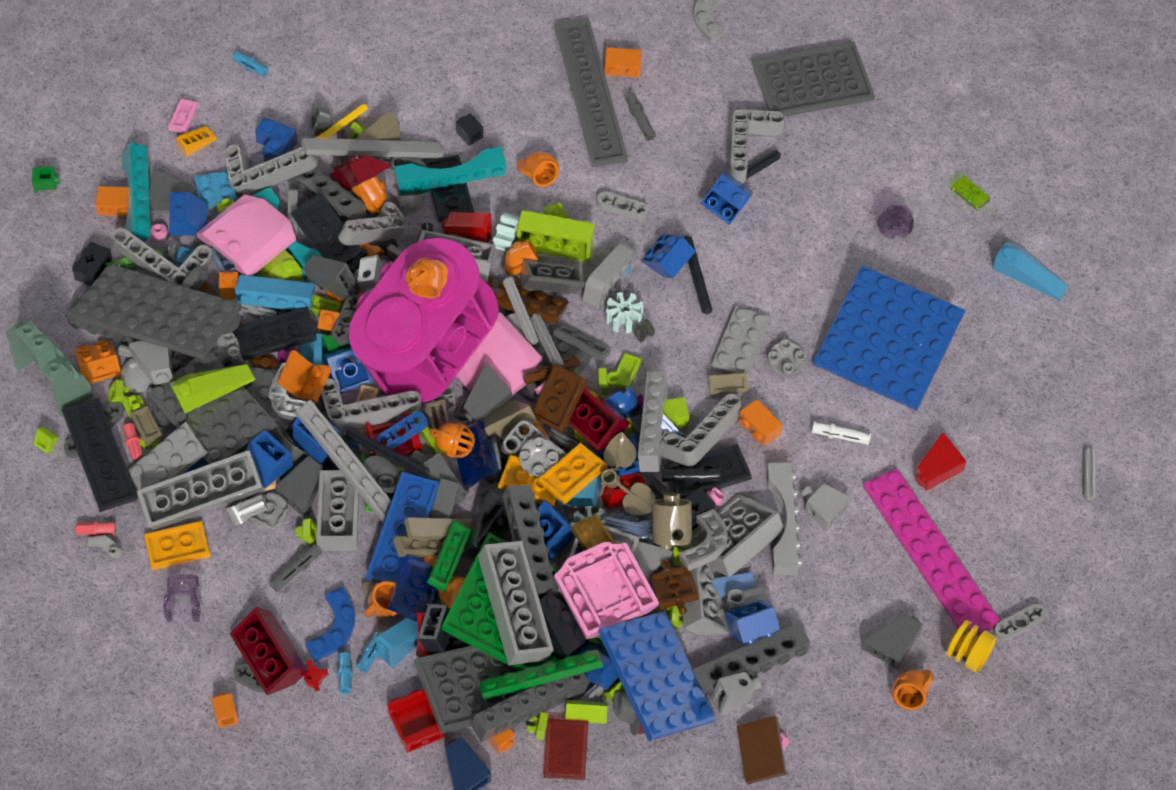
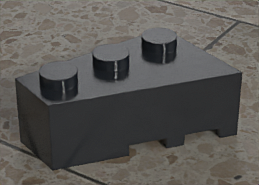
(488, 518)
(562, 627)

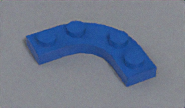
(341, 630)

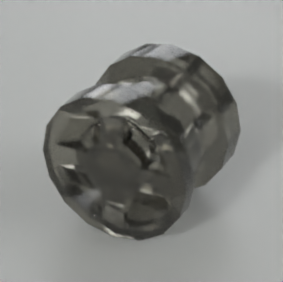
(643, 330)

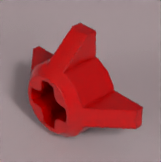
(314, 676)

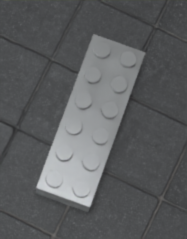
(200, 490)
(515, 603)

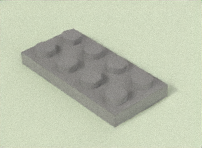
(741, 342)
(168, 458)

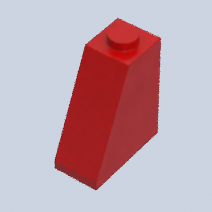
(469, 225)
(939, 464)

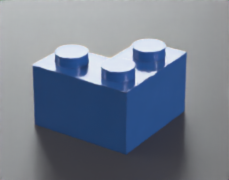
(275, 137)

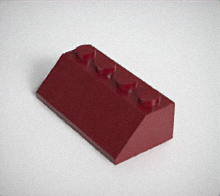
(357, 170)
(597, 419)
(268, 650)

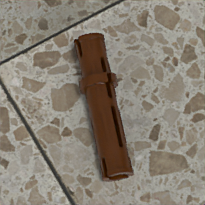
(543, 372)

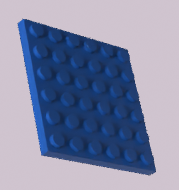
(889, 337)

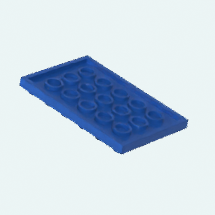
(656, 675)

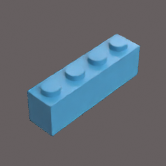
(274, 293)

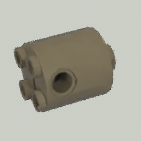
(672, 521)

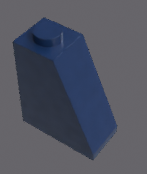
(465, 767)

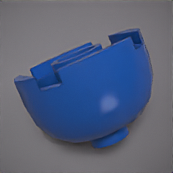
(624, 403)

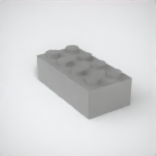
(481, 251)
(337, 513)

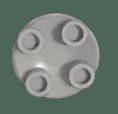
(226, 346)
(786, 357)
(135, 377)
(538, 456)

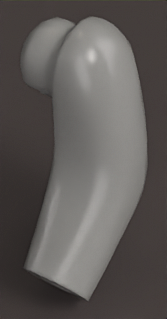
(107, 544)

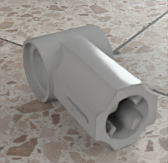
(241, 511)
(738, 598)

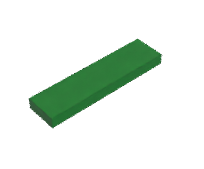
(448, 556)

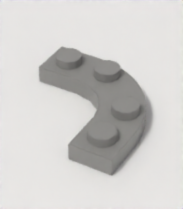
(705, 21)
(281, 399)
(711, 546)

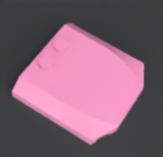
(249, 234)
(505, 353)
(605, 587)

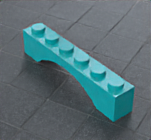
(136, 169)
(415, 178)
(299, 252)

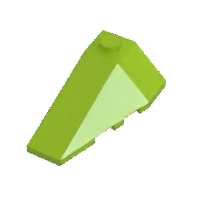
(282, 268)
(203, 387)

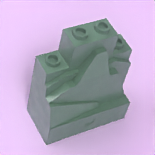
(32, 344)

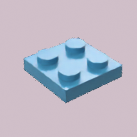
(214, 188)

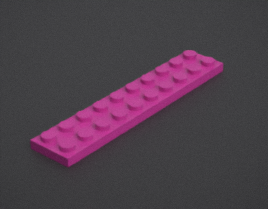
(930, 552)

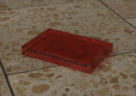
(566, 749)

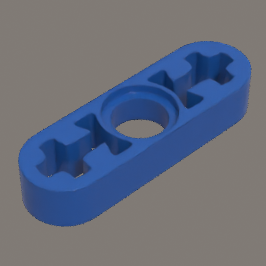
(416, 428)

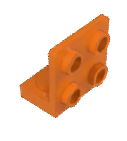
(98, 361)
(303, 378)

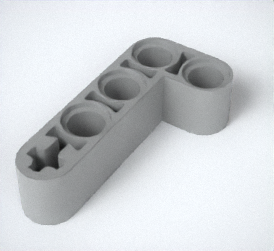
(384, 227)
(607, 274)
(519, 439)

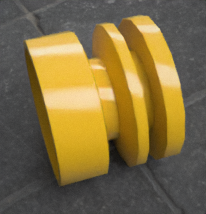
(972, 647)

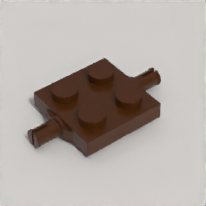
(673, 587)

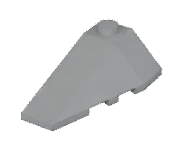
(705, 614)

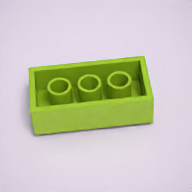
(557, 235)

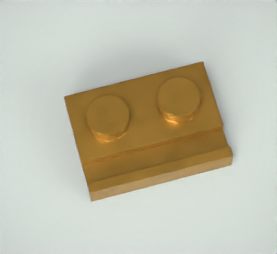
(591, 532)

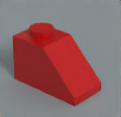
(614, 496)

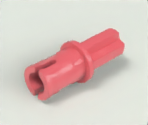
(132, 441)
(95, 528)

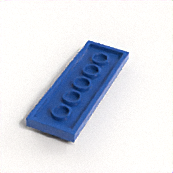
(412, 499)

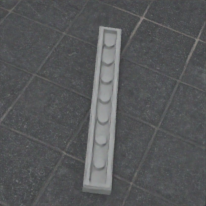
(375, 148)
(345, 459)

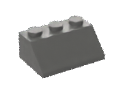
(551, 277)

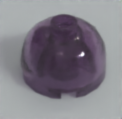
(895, 217)

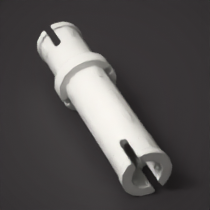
(841, 433)

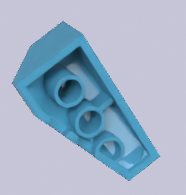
(1027, 269)

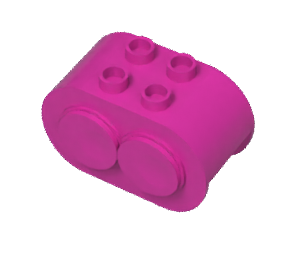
(420, 340)

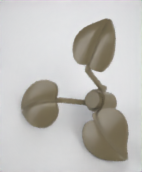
(640, 497)

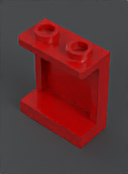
(406, 448)
(414, 720)

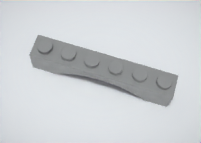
(651, 426)
(780, 484)

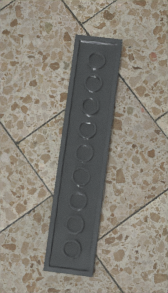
(591, 93)

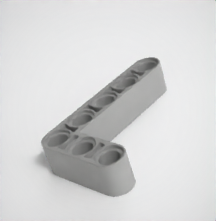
(750, 122)
(251, 180)
(160, 263)
(369, 411)
(692, 448)

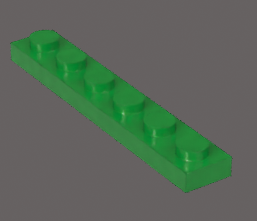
(541, 674)

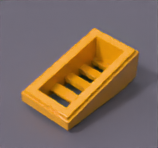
(191, 148)

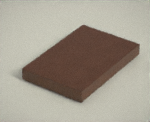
(559, 398)
(761, 750)

